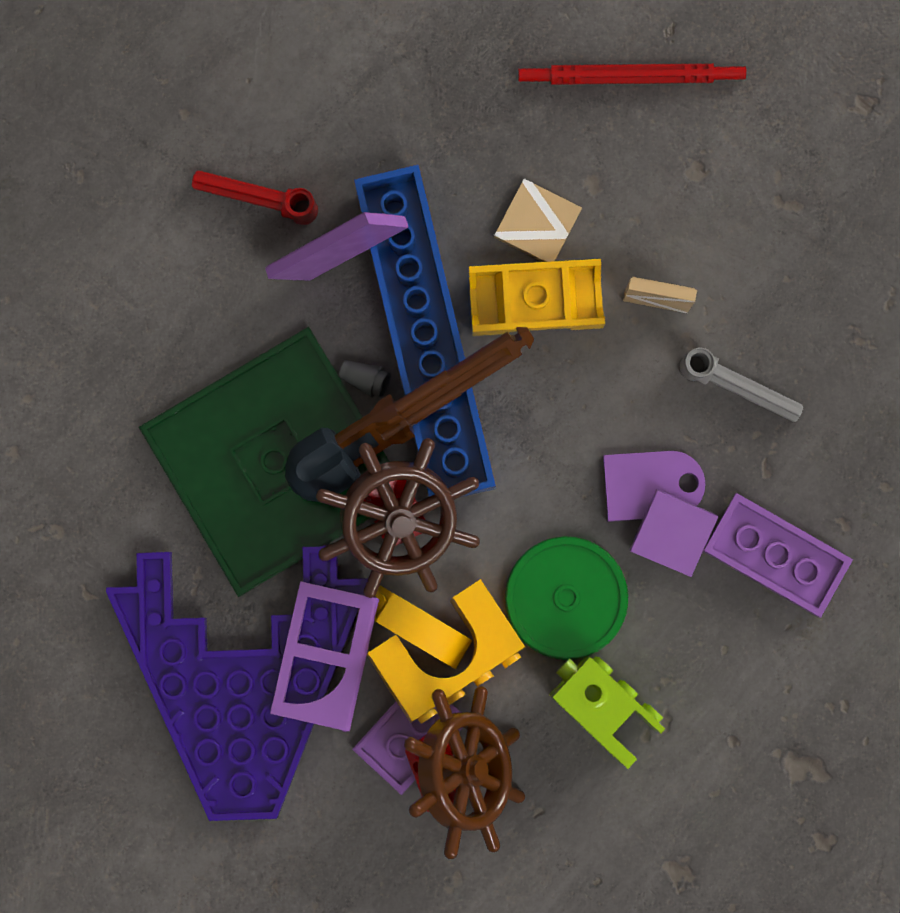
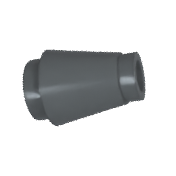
(366, 377)

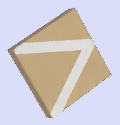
(537, 222)
(660, 295)

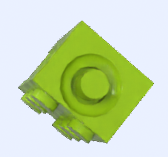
(601, 703)

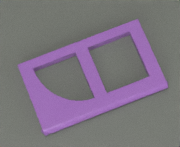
(338, 706)

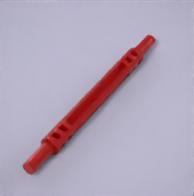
(632, 74)

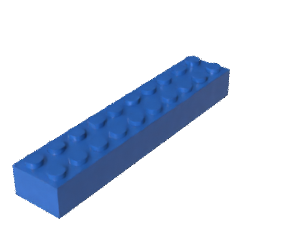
(424, 323)

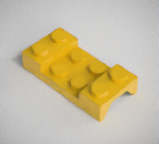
(536, 296)

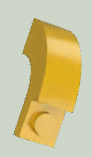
(420, 628)

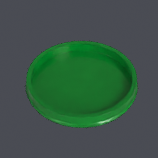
(566, 598)

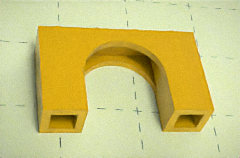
(493, 645)

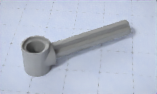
(739, 384)

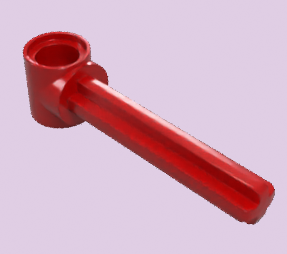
(258, 195)

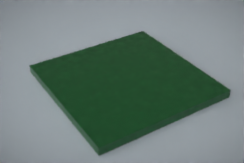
(231, 451)

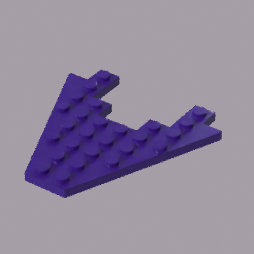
(223, 699)

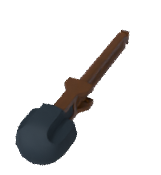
(333, 459)

